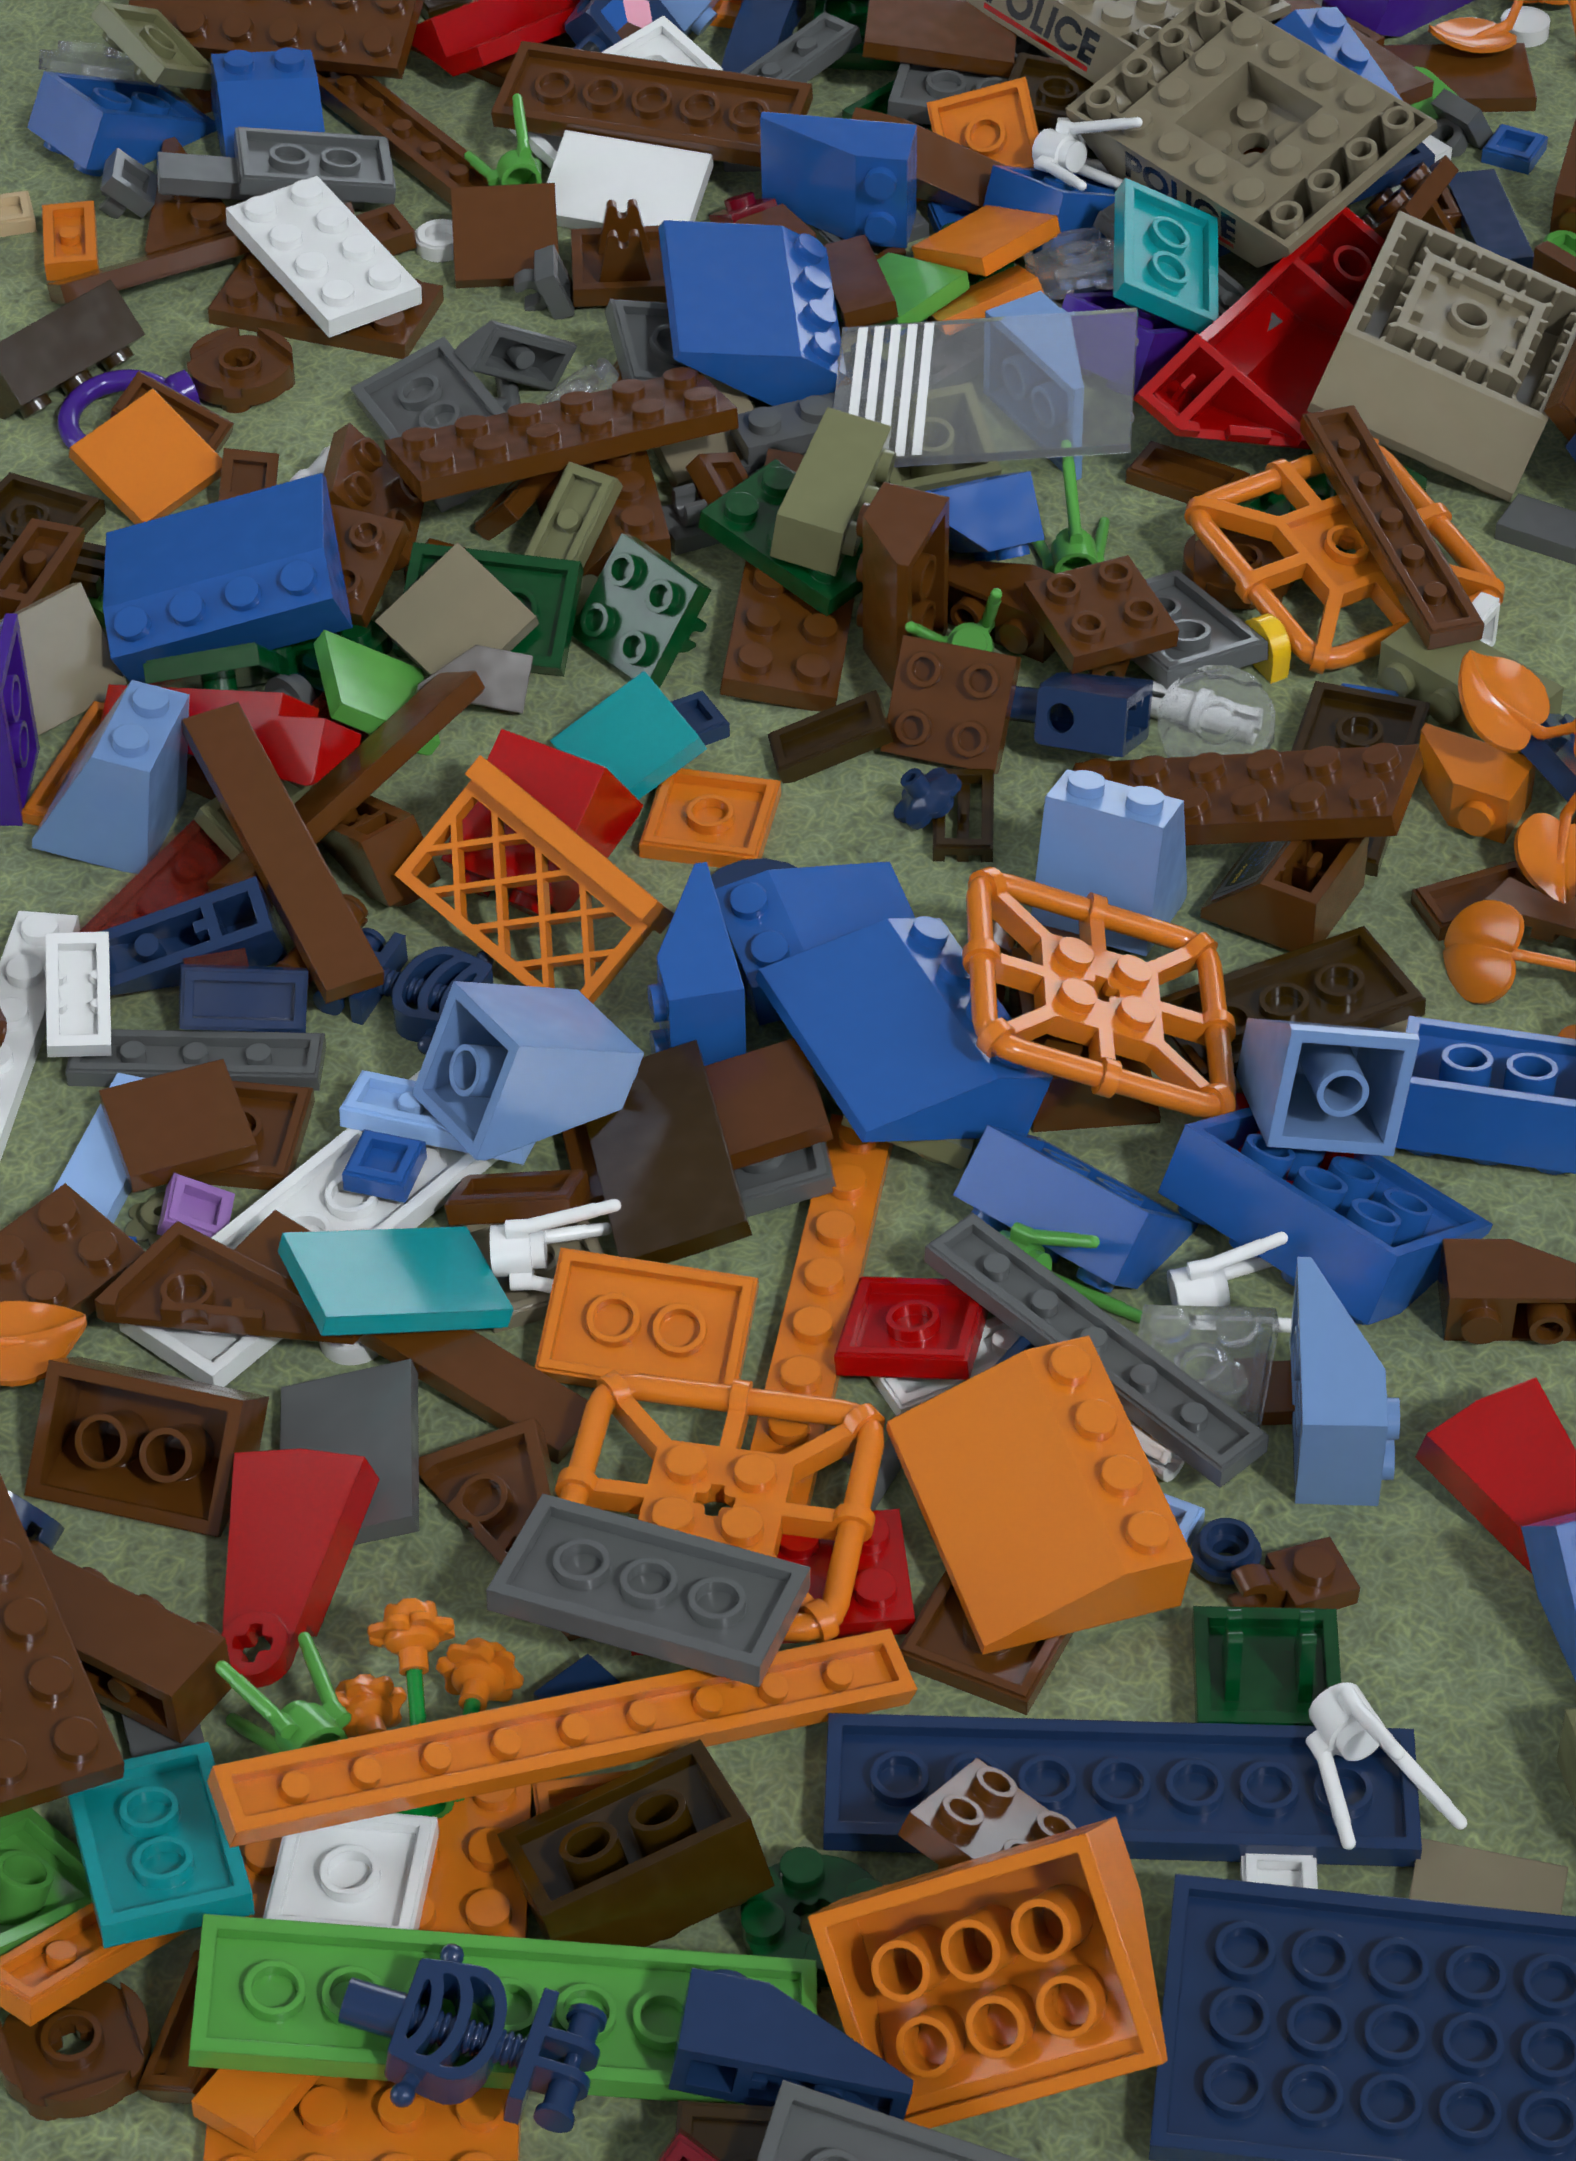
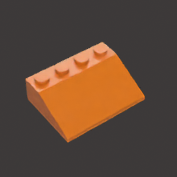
(1042, 1499)
(1000, 1974)

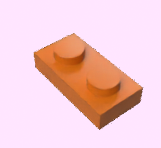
(69, 239)

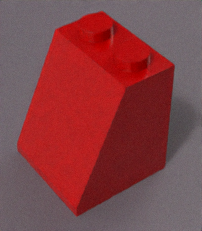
(572, 789)

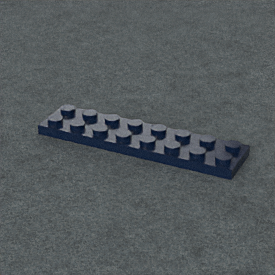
(1169, 1784)

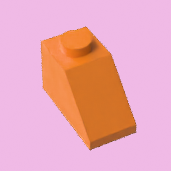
(1475, 783)

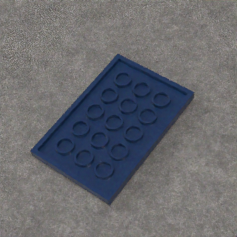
(1363, 2029)

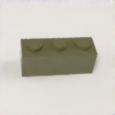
(828, 490)
(1434, 675)

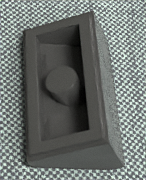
(516, 355)

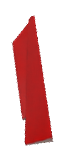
(289, 729)

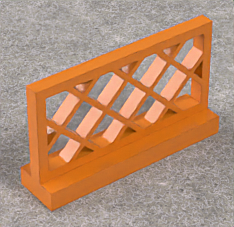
(551, 840)

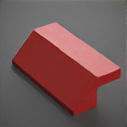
(489, 31)

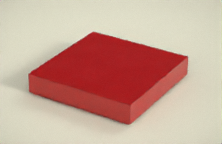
(910, 1330)

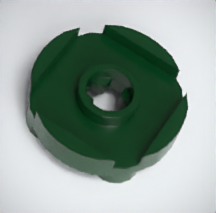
(803, 1885)

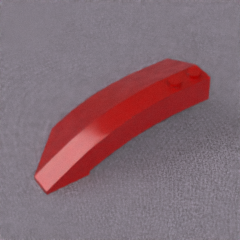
(1257, 382)

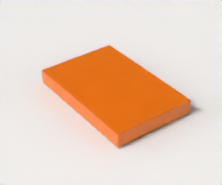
(644, 1320)

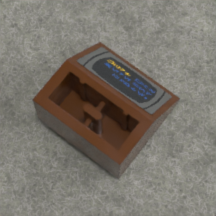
(1289, 890)

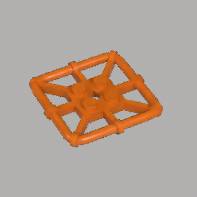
(1310, 552)
(1071, 976)
(749, 1481)

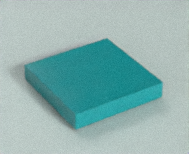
(634, 736)

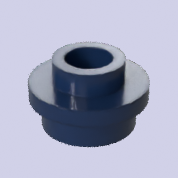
(1224, 1536)

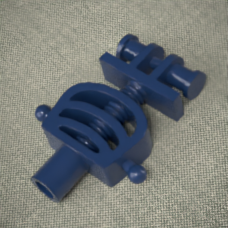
(422, 982)
(545, 2060)

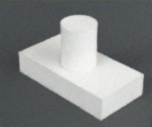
(78, 994)

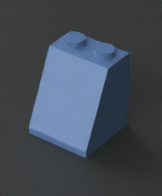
(123, 784)
(1115, 845)
(522, 1065)
(1326, 1084)

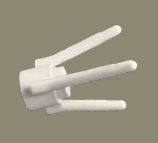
(1063, 153)
(522, 1243)
(1205, 1280)
(1353, 1730)

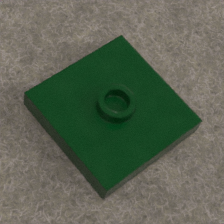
(217, 668)

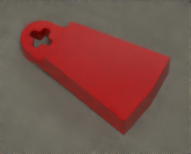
(1506, 1462)
(287, 1549)

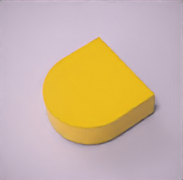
(1279, 647)

